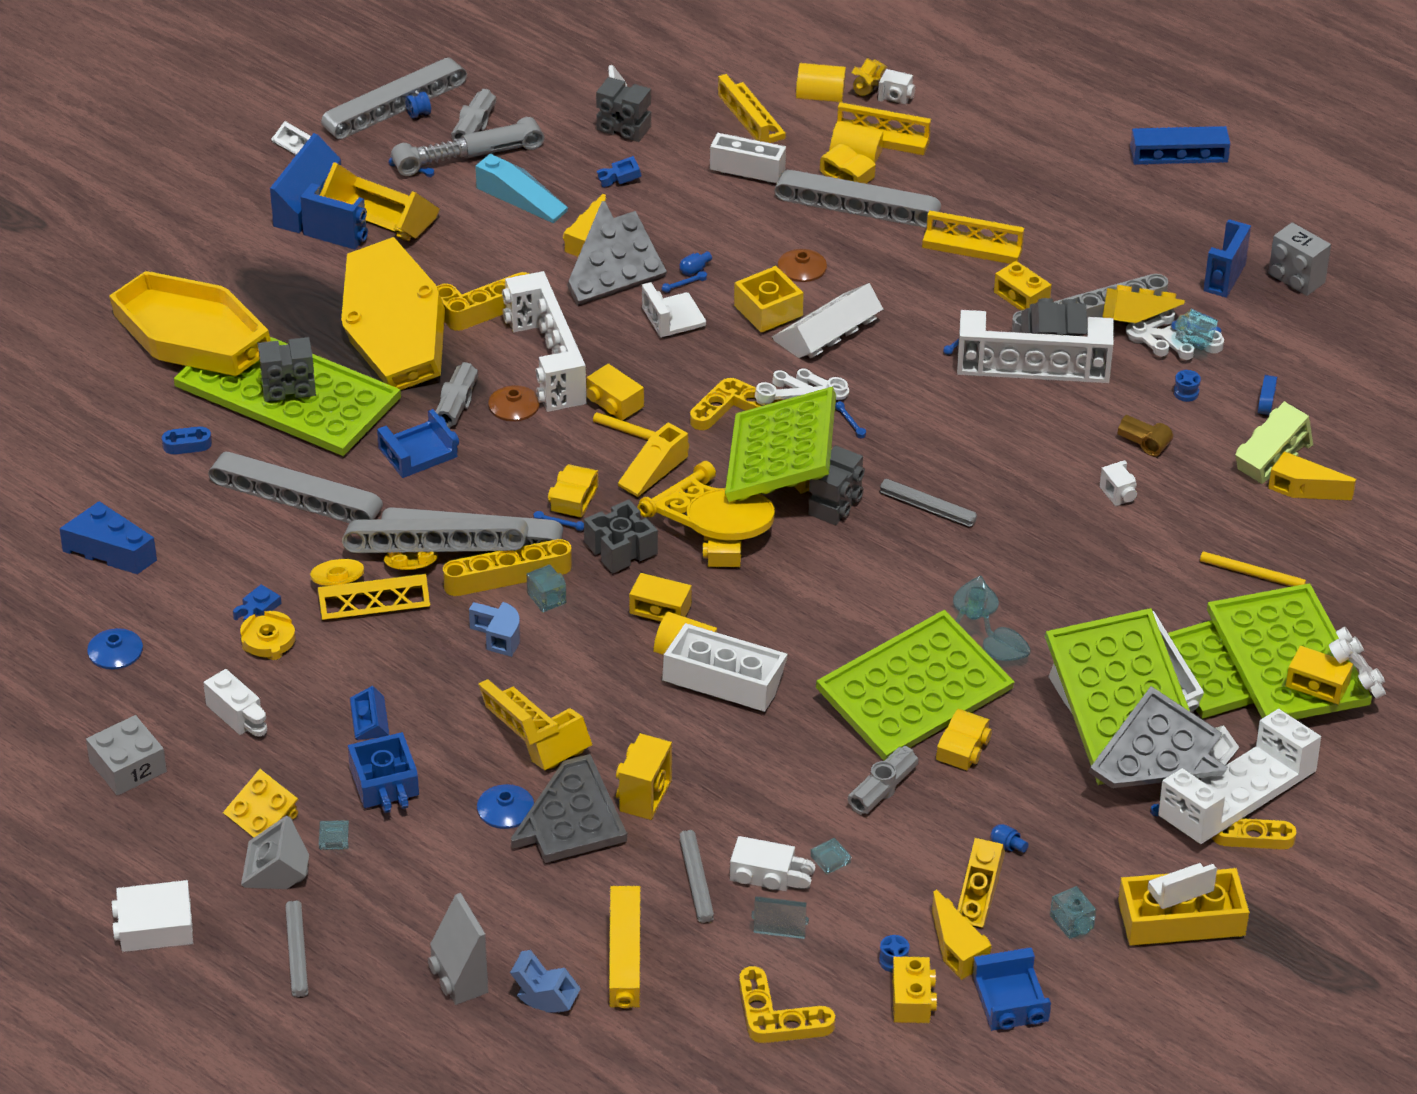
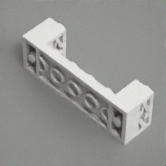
(533, 305)
(1035, 355)
(1282, 758)

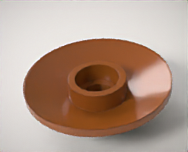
(802, 265)
(513, 403)

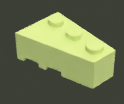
(1283, 431)

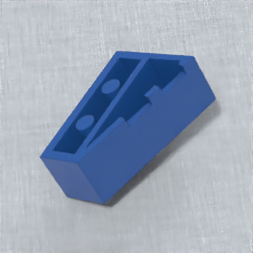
(109, 537)

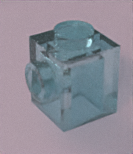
(1195, 329)
(546, 588)
(1073, 912)

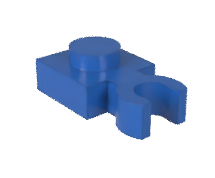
(622, 170)
(257, 602)

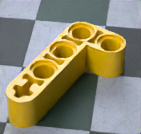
(474, 306)

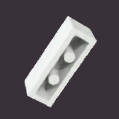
(747, 157)

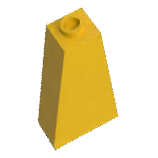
(625, 946)

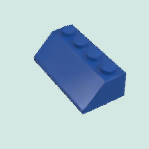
(307, 167)

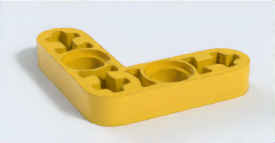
(729, 393)
(1238, 836)
(767, 1017)

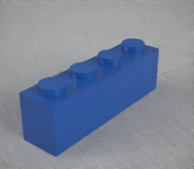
(1180, 145)

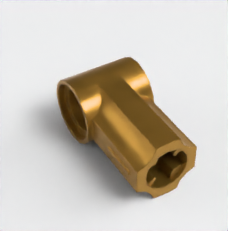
(1151, 438)

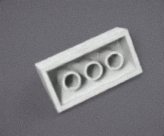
(830, 322)
(724, 667)

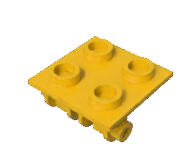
(261, 804)

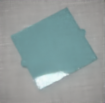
(780, 917)

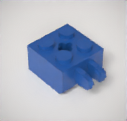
(383, 771)

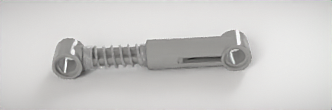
(522, 134)

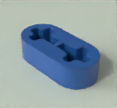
(1267, 394)
(186, 440)

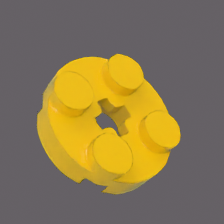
(269, 646)

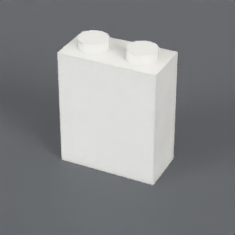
(153, 916)

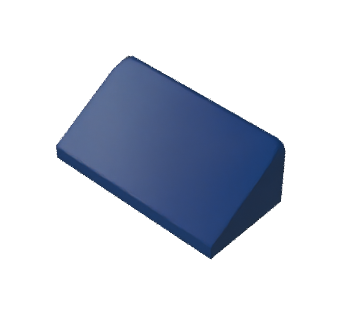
(369, 714)

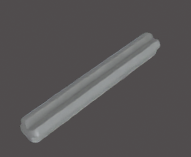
(928, 502)
(696, 876)
(296, 949)

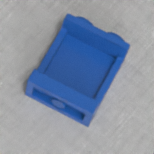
(332, 219)
(1227, 264)
(419, 446)
(1010, 989)

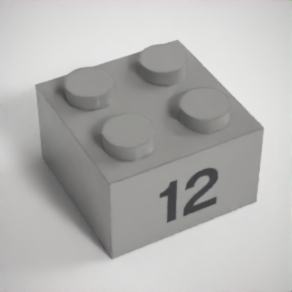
(1299, 259)
(126, 755)

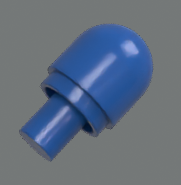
(694, 263)
(1008, 837)

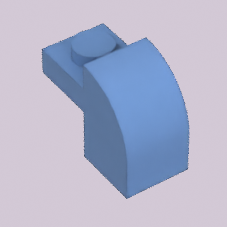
(500, 626)
(544, 989)

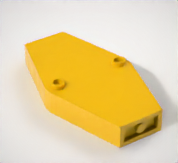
(393, 314)
(189, 322)

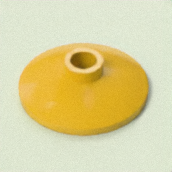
(337, 572)

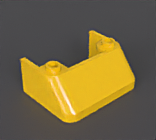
(384, 206)

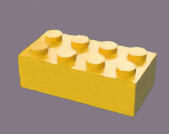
(1204, 917)

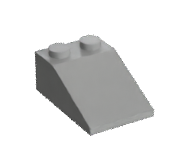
(460, 953)

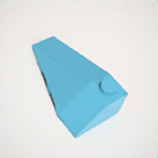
(517, 188)

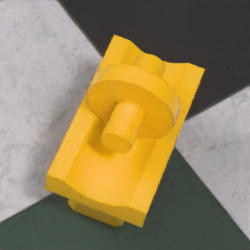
(868, 77)

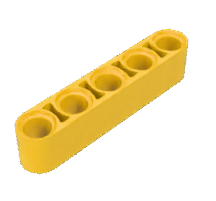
(504, 567)

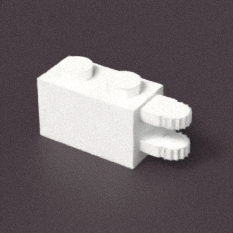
(235, 703)
(769, 865)

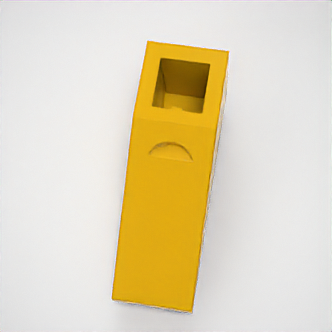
(575, 236)
(1134, 307)
(657, 458)
(1309, 480)
(981, 880)
(957, 937)

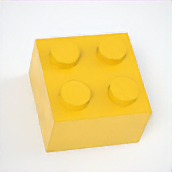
(768, 299)
(644, 776)

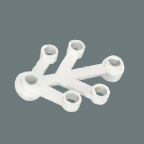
(1146, 331)
(766, 392)
(1350, 649)

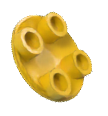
(409, 560)

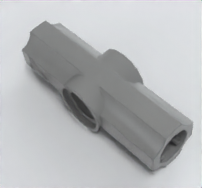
(476, 115)
(457, 393)
(882, 780)

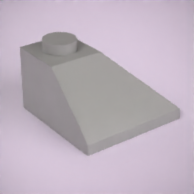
(276, 857)

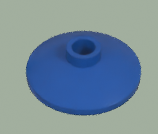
(115, 648)
(504, 806)

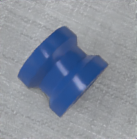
(418, 105)
(1187, 385)
(890, 946)

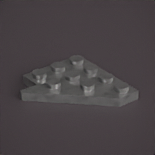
(614, 257)
(1156, 743)
(571, 814)

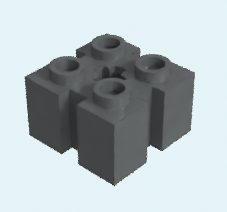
(623, 109)
(1055, 318)
(287, 369)
(839, 489)
(620, 536)

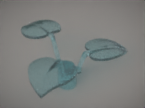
(980, 601)

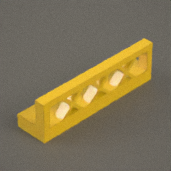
(749, 110)
(898, 139)
(973, 243)
(370, 587)
(513, 715)

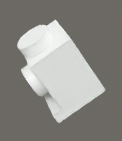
(896, 87)
(1118, 483)

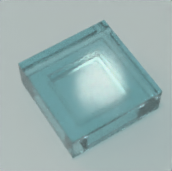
(334, 834)
(830, 856)

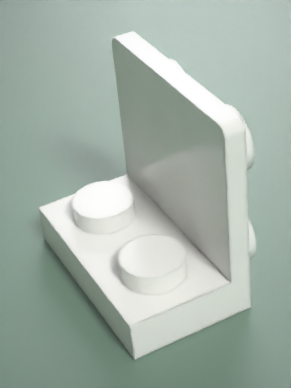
(672, 313)

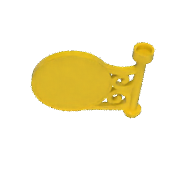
(709, 508)

